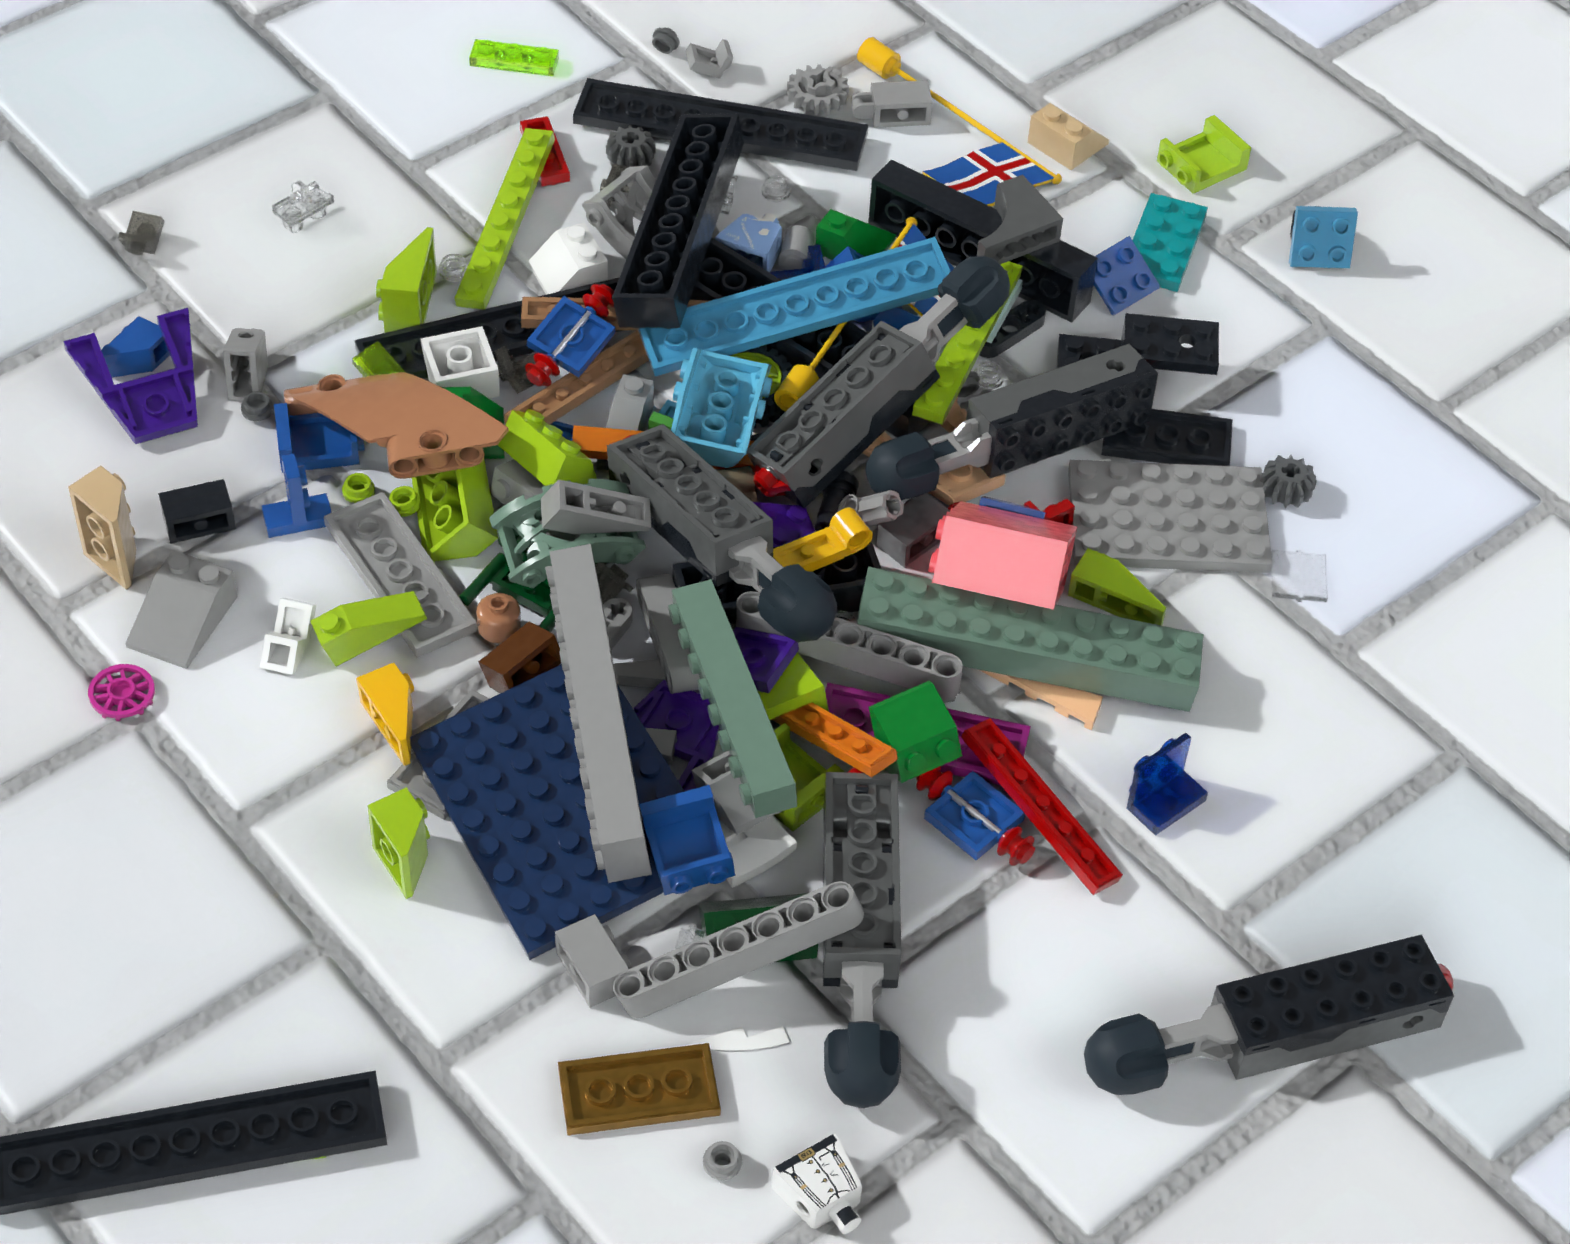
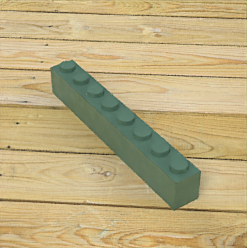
(733, 700)

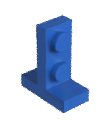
(301, 510)

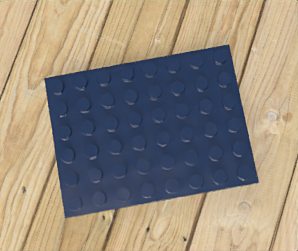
(521, 809)

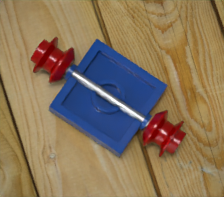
(571, 336)
(975, 816)

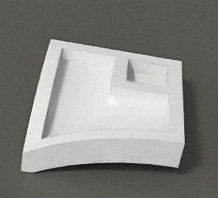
(757, 849)

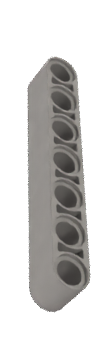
(868, 651)
(738, 949)

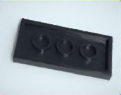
(1174, 439)

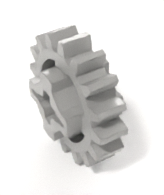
(817, 89)

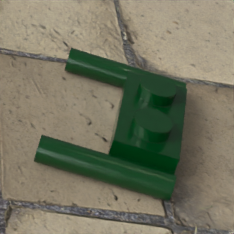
(497, 573)

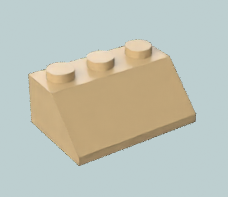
(105, 523)

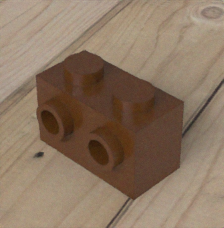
(521, 658)

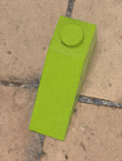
(1113, 588)
(365, 624)

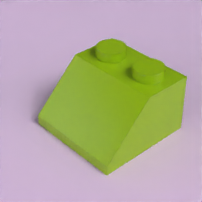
(400, 837)

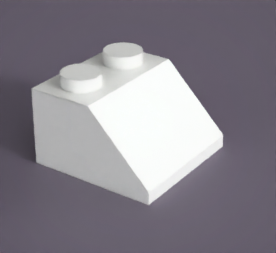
(569, 260)
(462, 361)

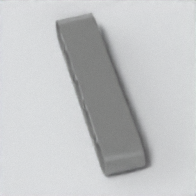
(654, 597)

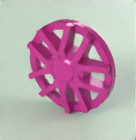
(121, 691)

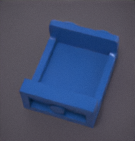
(315, 440)
(687, 840)

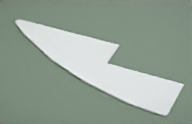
(738, 1041)

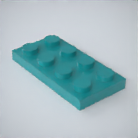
(1168, 237)

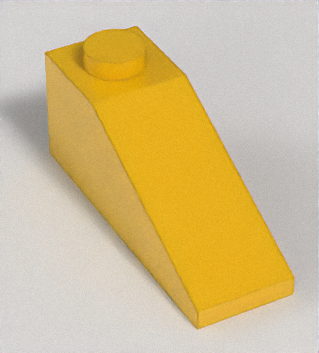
(388, 701)

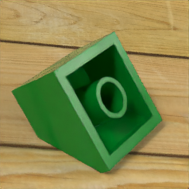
(918, 729)

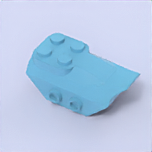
(719, 405)

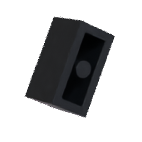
(197, 511)

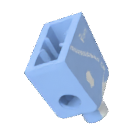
(754, 239)

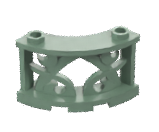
(523, 519)

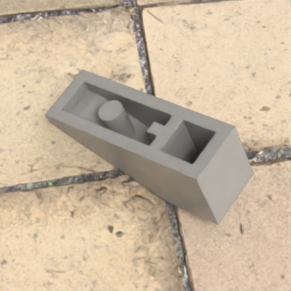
(630, 407)
(590, 509)

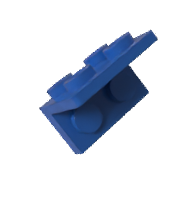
(1123, 276)

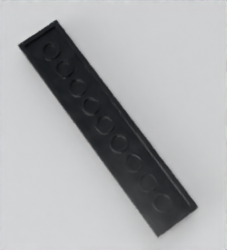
(763, 129)
(499, 323)
(190, 1142)

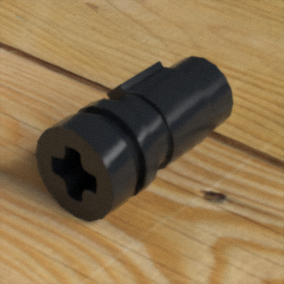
(833, 495)

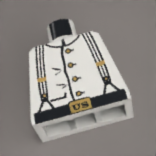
(820, 1185)

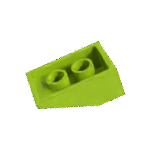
(408, 284)

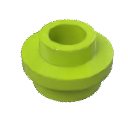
(358, 487)
(405, 500)

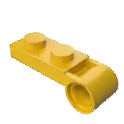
(842, 538)

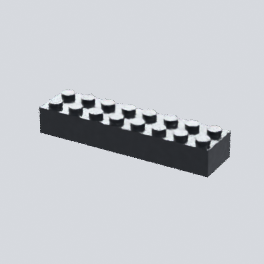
(1053, 275)

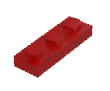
(555, 168)

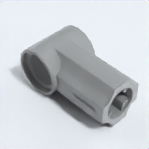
(875, 508)

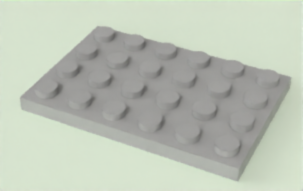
(1171, 515)

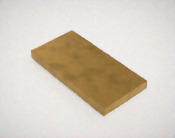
(638, 1089)

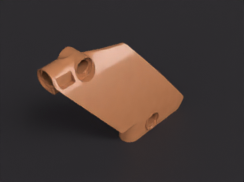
(414, 419)

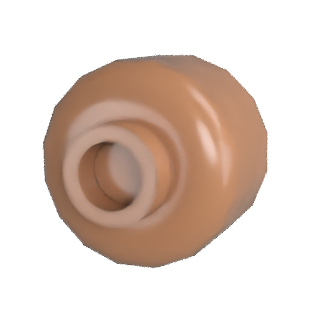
(498, 617)

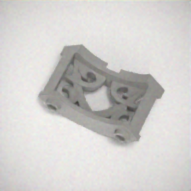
(619, 229)

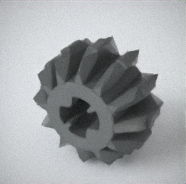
(630, 147)
(1288, 481)

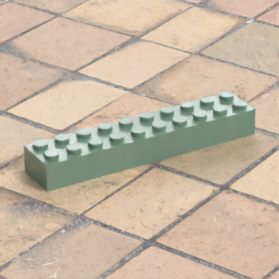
(1036, 642)

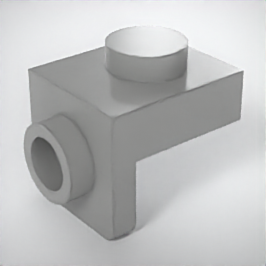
(709, 61)

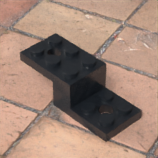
(1156, 340)

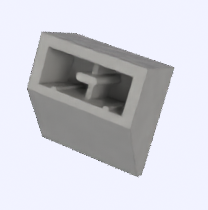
(726, 794)

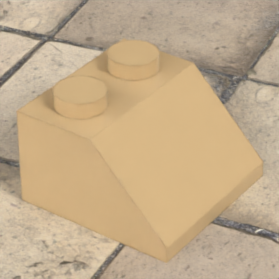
(1063, 137)

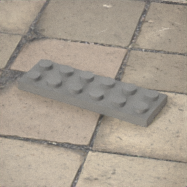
(396, 563)

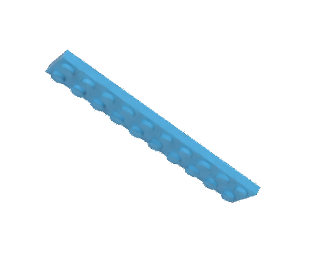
(800, 304)

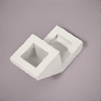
(290, 638)

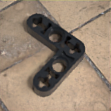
(1017, 318)

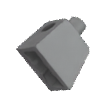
(244, 352)

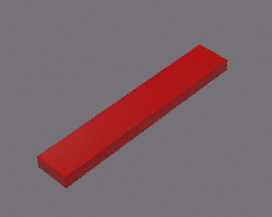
(1042, 806)

